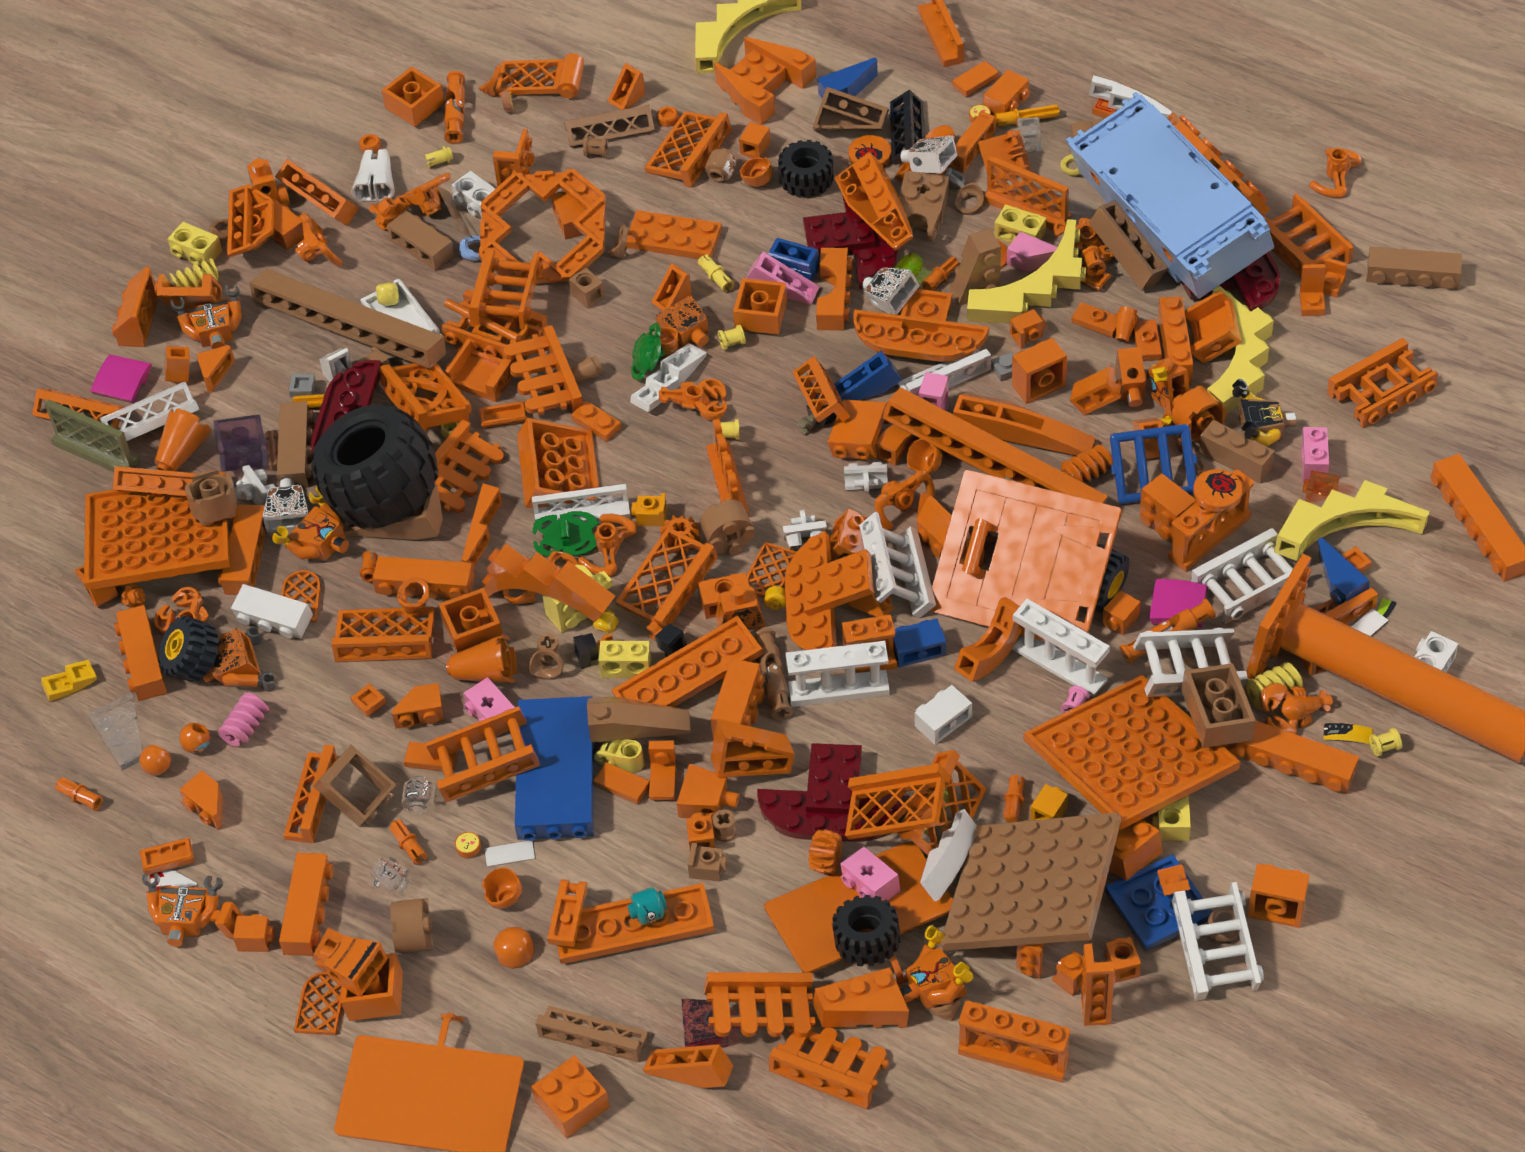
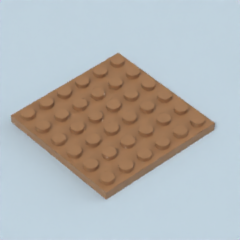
(1032, 882)

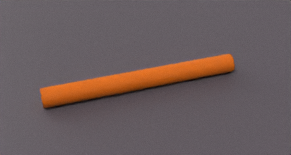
(493, 326)

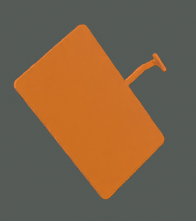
(806, 913)
(429, 1094)

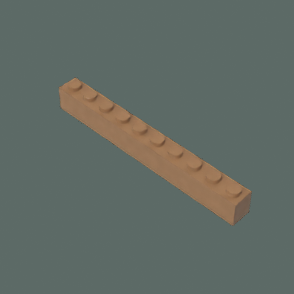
(348, 318)

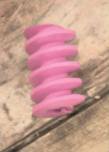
(243, 720)

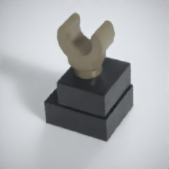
(808, 422)

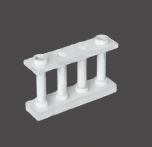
(1236, 558)
(912, 563)
(1068, 638)
(1171, 684)
(839, 687)
(1196, 957)

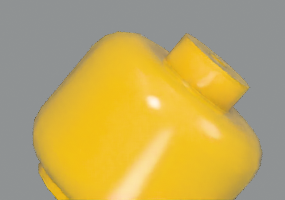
(775, 598)
(606, 622)

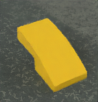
(75, 678)

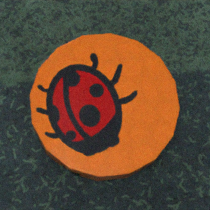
(870, 143)
(1217, 490)

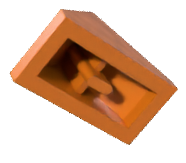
(628, 88)
(673, 288)
(215, 365)

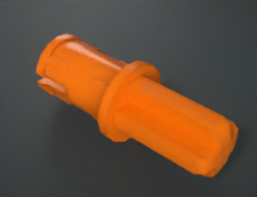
(940, 274)
(79, 793)
(1013, 798)
(408, 841)

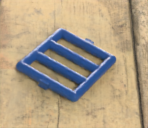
(1138, 436)

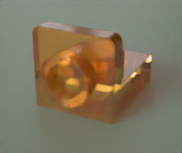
(1320, 483)

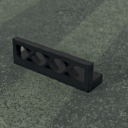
(912, 123)

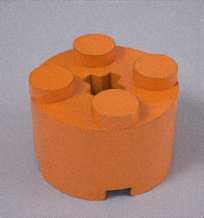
(1197, 410)

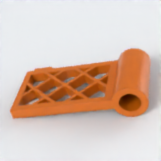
(565, 77)

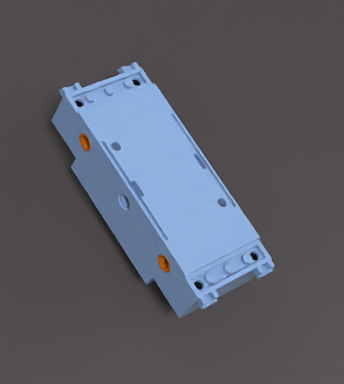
(1171, 195)

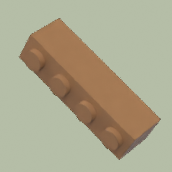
(1128, 245)
(1414, 267)
(294, 443)

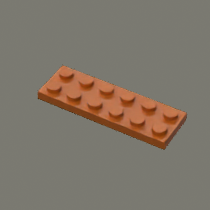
(692, 666)
(611, 930)

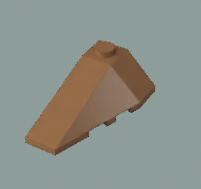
(419, 525)
(625, 718)

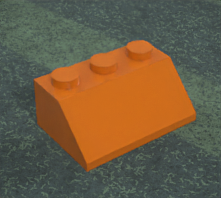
(136, 310)

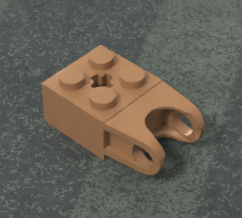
(925, 200)

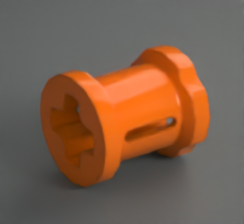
(1093, 261)

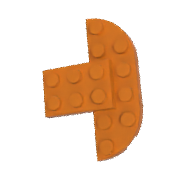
(920, 330)
(817, 586)

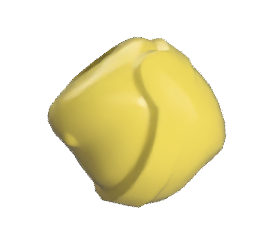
(387, 294)

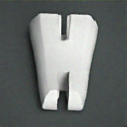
(374, 177)

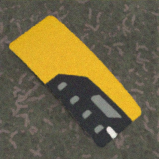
(1347, 732)

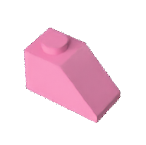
(1028, 252)

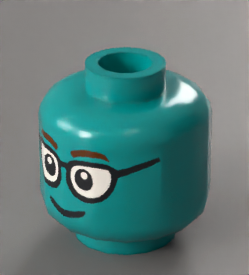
(647, 906)

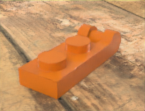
(567, 913)

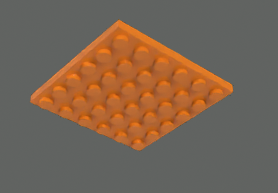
(147, 538)
(1130, 752)

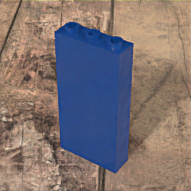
(559, 794)

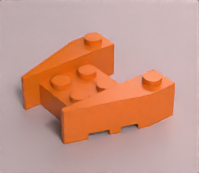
(762, 72)

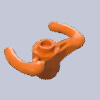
(1337, 167)
(426, 195)
(314, 242)
(901, 494)
(608, 541)

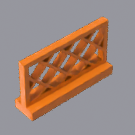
(694, 163)
(1002, 193)
(685, 584)
(383, 646)
(949, 762)
(898, 784)

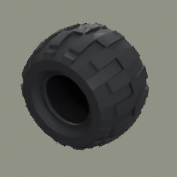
(374, 466)

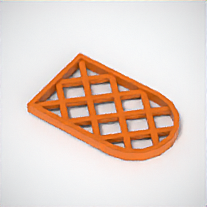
(778, 549)
(301, 592)
(332, 1031)

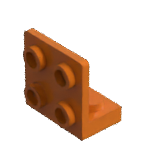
(514, 162)
(846, 534)

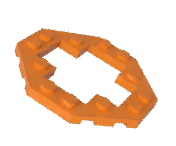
(1213, 155)
(544, 185)

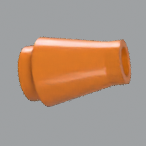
(1125, 322)

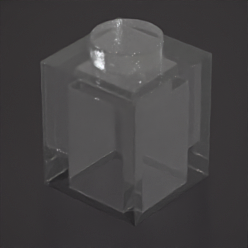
(1030, 133)

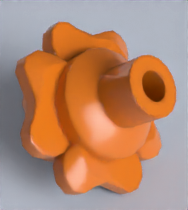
(133, 596)

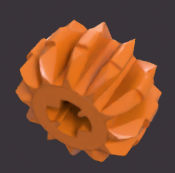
(684, 526)
(825, 851)

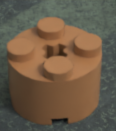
(211, 497)
(727, 527)
(411, 926)

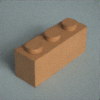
(421, 240)
(1236, 451)

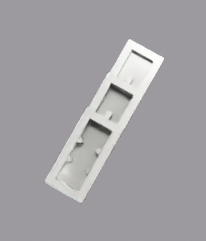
(1116, 93)
(672, 372)
(948, 858)

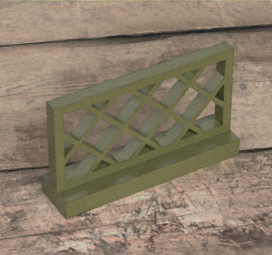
(89, 438)

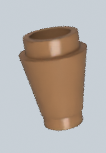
(587, 369)

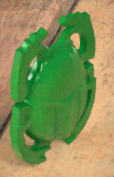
(646, 352)
(566, 534)

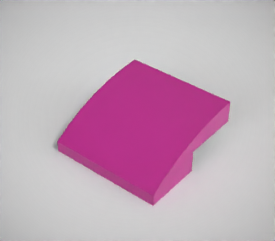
(121, 378)
(1174, 596)

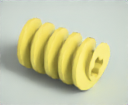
(194, 277)
(1283, 674)

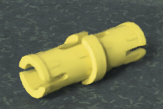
(716, 273)

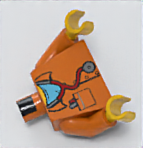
(1166, 383)
(316, 534)
(934, 976)

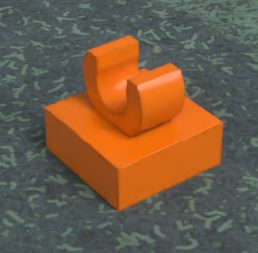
(226, 918)

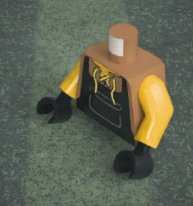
(1259, 417)

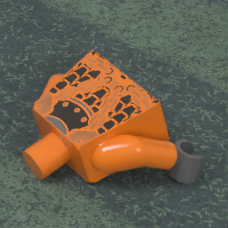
(237, 662)

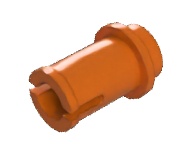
(368, 566)

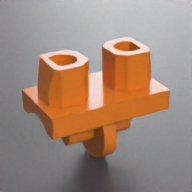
(388, 210)

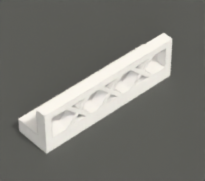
(957, 371)
(157, 419)
(602, 505)

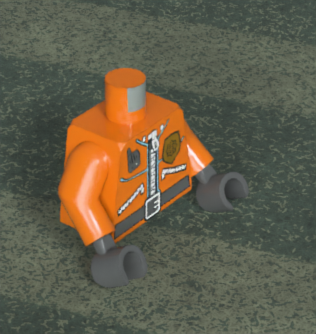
(211, 322)
(181, 909)

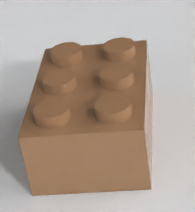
(1218, 705)

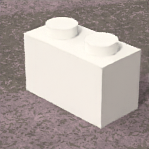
(943, 714)

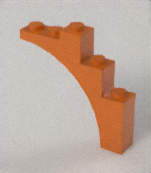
(565, 583)

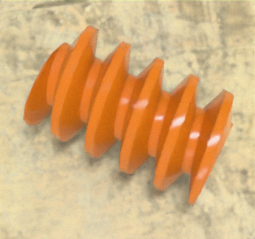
(1088, 463)

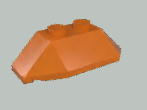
(248, 220)
(933, 526)

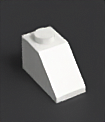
(335, 362)

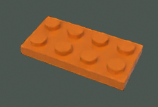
(673, 235)

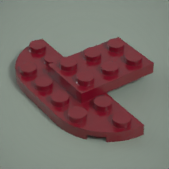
(851, 232)
(1256, 283)
(346, 393)
(826, 799)

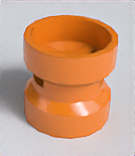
(669, 341)

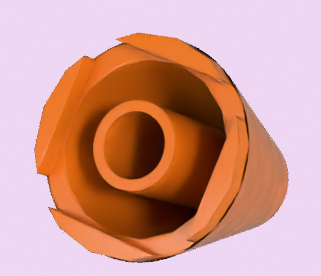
(180, 439)
(484, 660)

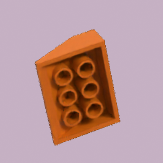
(555, 460)

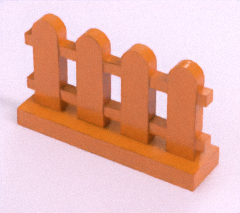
(553, 360)
(450, 452)
(724, 467)
(759, 987)
(827, 1077)

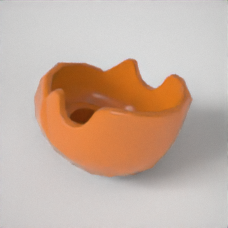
(757, 172)
(924, 457)
(501, 888)
(513, 947)

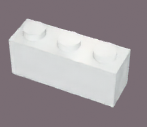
(271, 612)

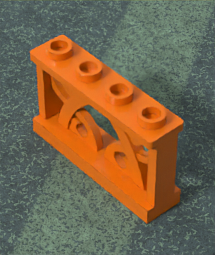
(396, 385)
(1202, 530)
(1014, 1041)

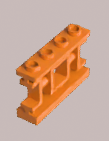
(493, 345)
(1373, 369)

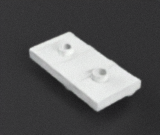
(407, 308)

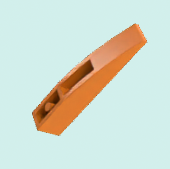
(875, 200)
(1021, 425)

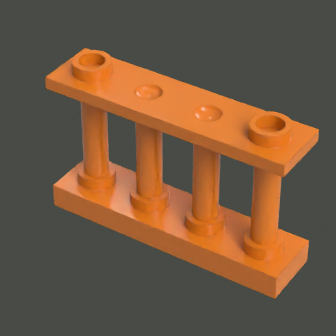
(1295, 255)
(487, 278)
(487, 773)

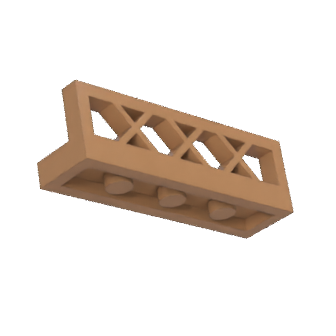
(608, 118)
(590, 1037)

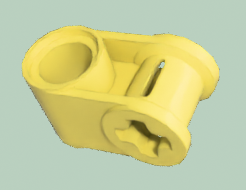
(619, 754)

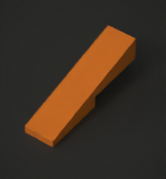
(478, 537)

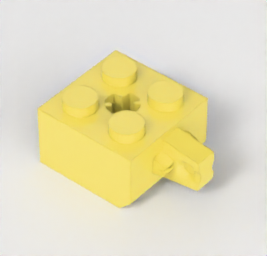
(564, 616)

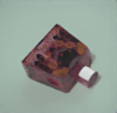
(696, 1026)

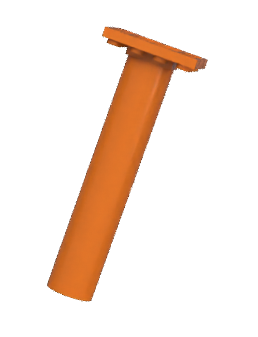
(1383, 670)

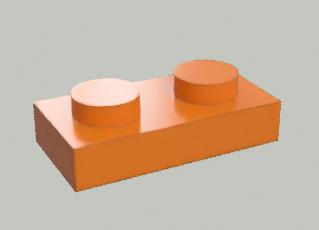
(597, 420)

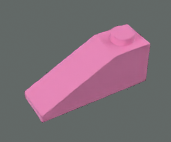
(770, 269)

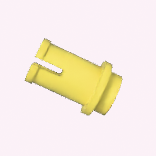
(440, 156)

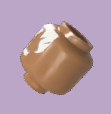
(720, 164)

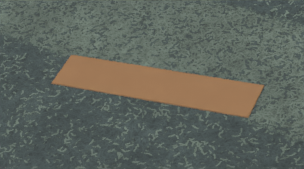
(454, 211)

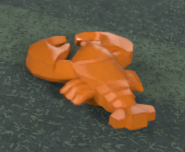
(1088, 237)
(696, 397)
(191, 599)
(1294, 707)

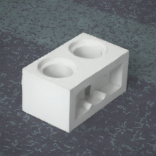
(470, 192)
(1437, 651)

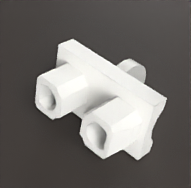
(865, 476)
(252, 486)
(802, 527)

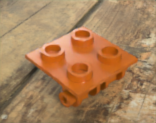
(1006, 147)

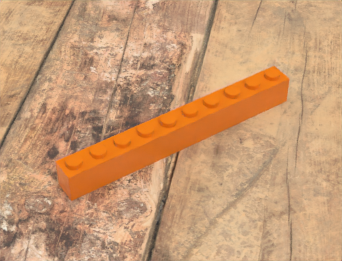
(979, 447)

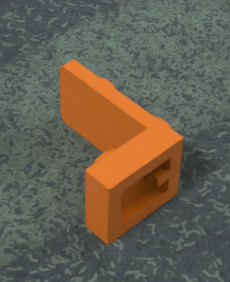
(1311, 290)
(662, 770)

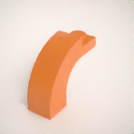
(894, 444)
(993, 647)

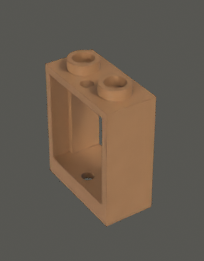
(370, 771)

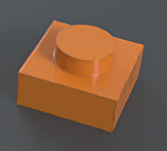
(1357, 559)
(368, 700)

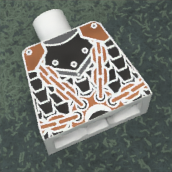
(930, 154)
(890, 289)
(284, 506)

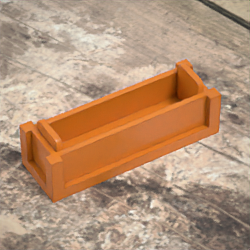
(967, 146)

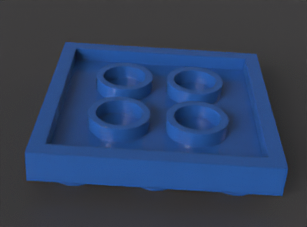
(1146, 908)

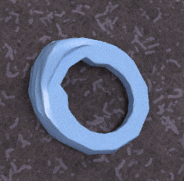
(467, 253)

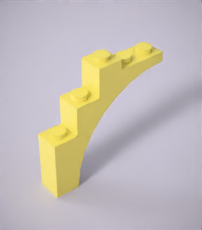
(731, 19)
(1037, 289)
(1249, 355)
(1340, 511)

